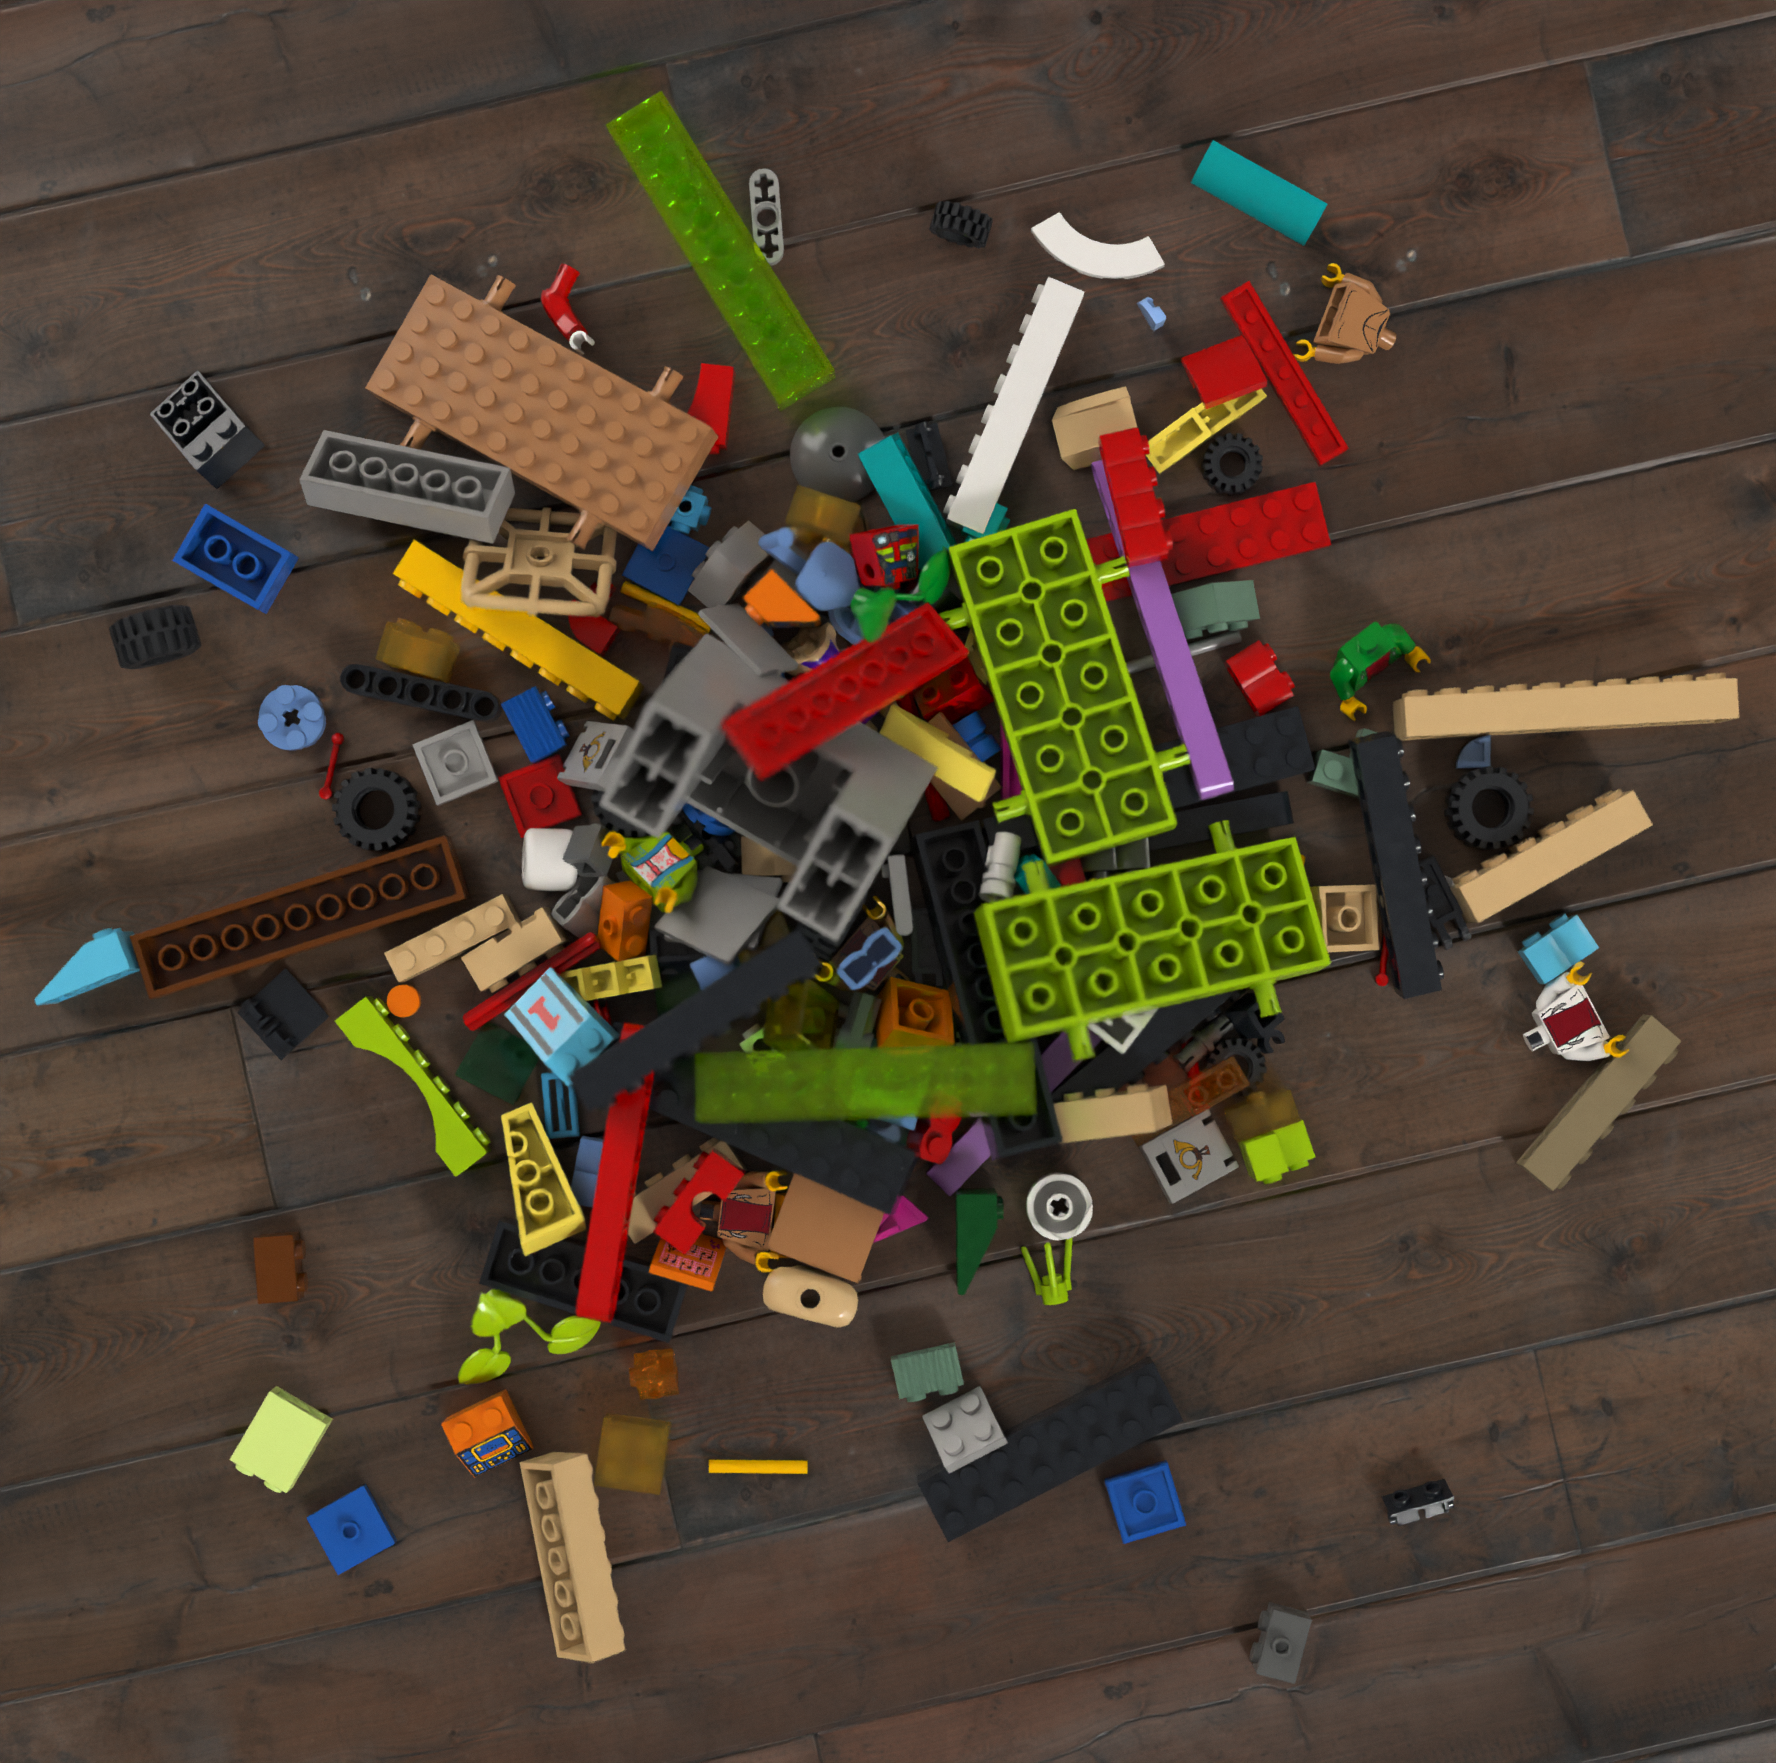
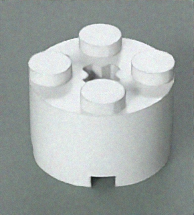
(1064, 1224)

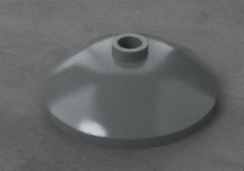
(813, 457)

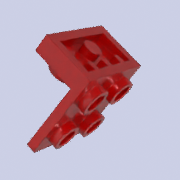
(953, 692)

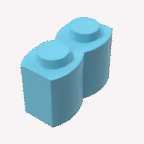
(1558, 948)

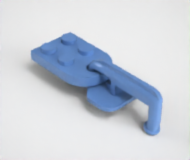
(826, 581)

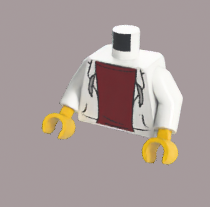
(1570, 1021)

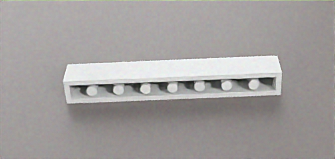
(1015, 405)

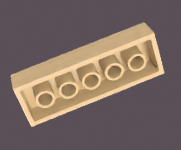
(1551, 855)
(572, 1556)

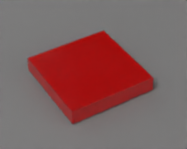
(538, 796)

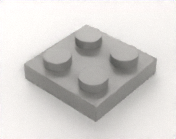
(455, 762)
(964, 1429)

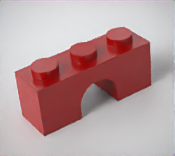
(679, 1223)

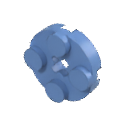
(296, 736)

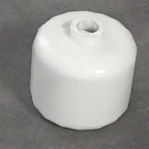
(543, 860)

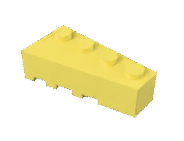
(540, 1189)

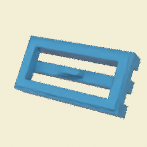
(546, 1077)

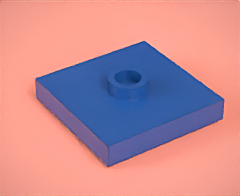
(667, 567)
(1145, 1502)
(351, 1529)

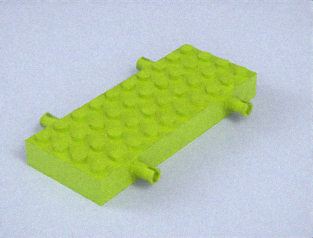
(1062, 688)
(1151, 939)

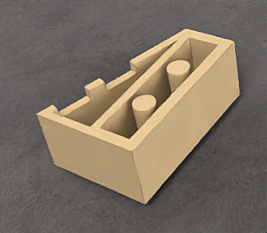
(515, 950)
(1113, 1113)

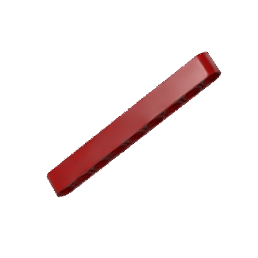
(613, 1200)

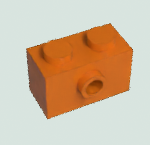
(624, 920)

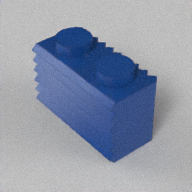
(535, 724)

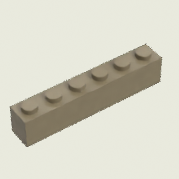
(1598, 1103)

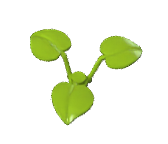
(500, 1311)

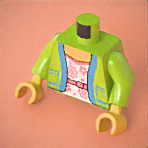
(659, 865)

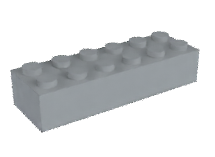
(408, 486)

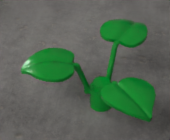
(875, 608)

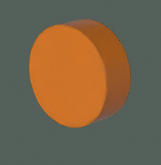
(403, 1000)

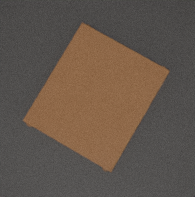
(825, 1229)

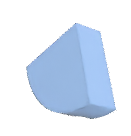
(1153, 315)
(1475, 753)

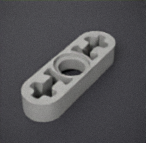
(773, 192)

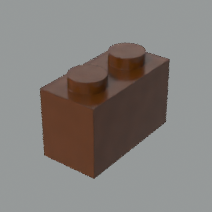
(280, 1267)

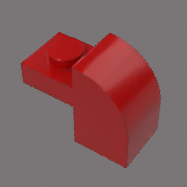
(594, 631)

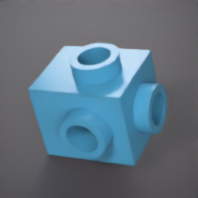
(696, 516)

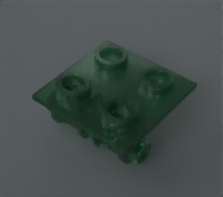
(498, 1063)

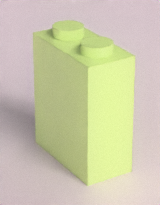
(280, 1440)

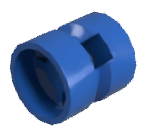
(972, 731)

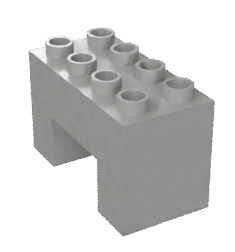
(823, 812)

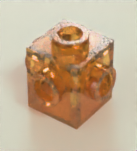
(655, 1374)

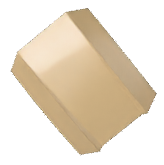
(1083, 420)
(1348, 917)

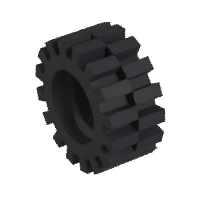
(961, 224)
(1246, 450)
(1250, 1052)

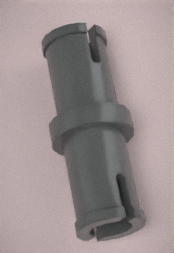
(1203, 1042)

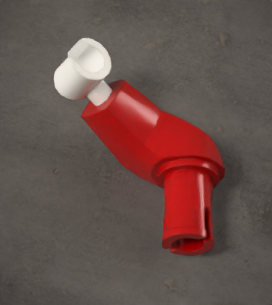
(560, 312)

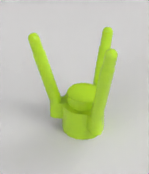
(1053, 1287)

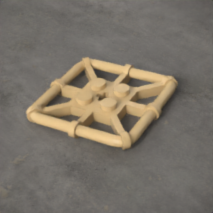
(554, 570)

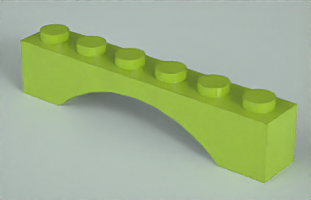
(456, 1138)

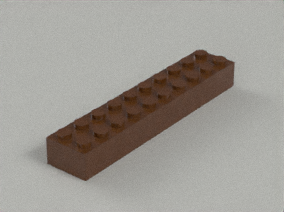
(300, 917)

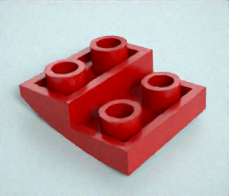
(1224, 372)

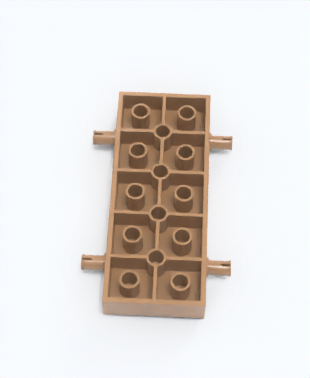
(542, 412)

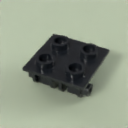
(283, 1014)

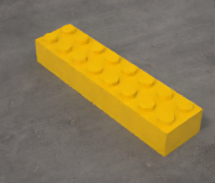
(525, 634)

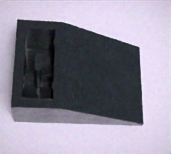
(207, 430)
(675, 971)

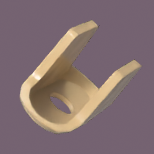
(837, 1298)

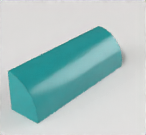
(1258, 193)
(906, 495)

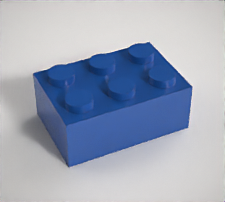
(235, 558)

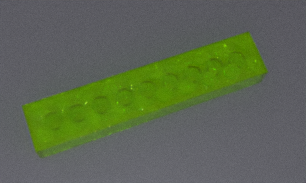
(720, 251)
(865, 1083)

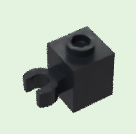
(1249, 1024)

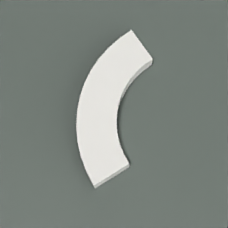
(1093, 257)

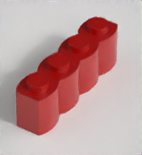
(1133, 496)

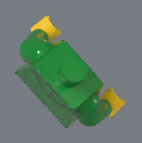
(1368, 656)

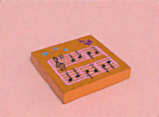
(696, 1268)

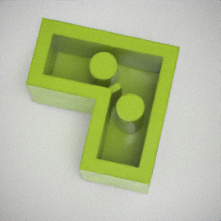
(1275, 1151)

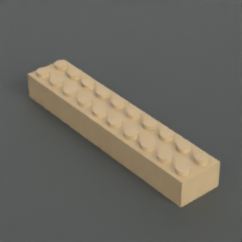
(1570, 708)

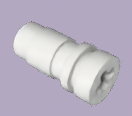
(1001, 865)

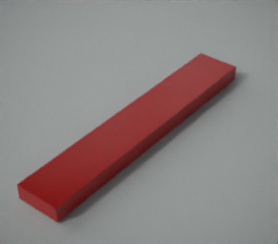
(1284, 373)

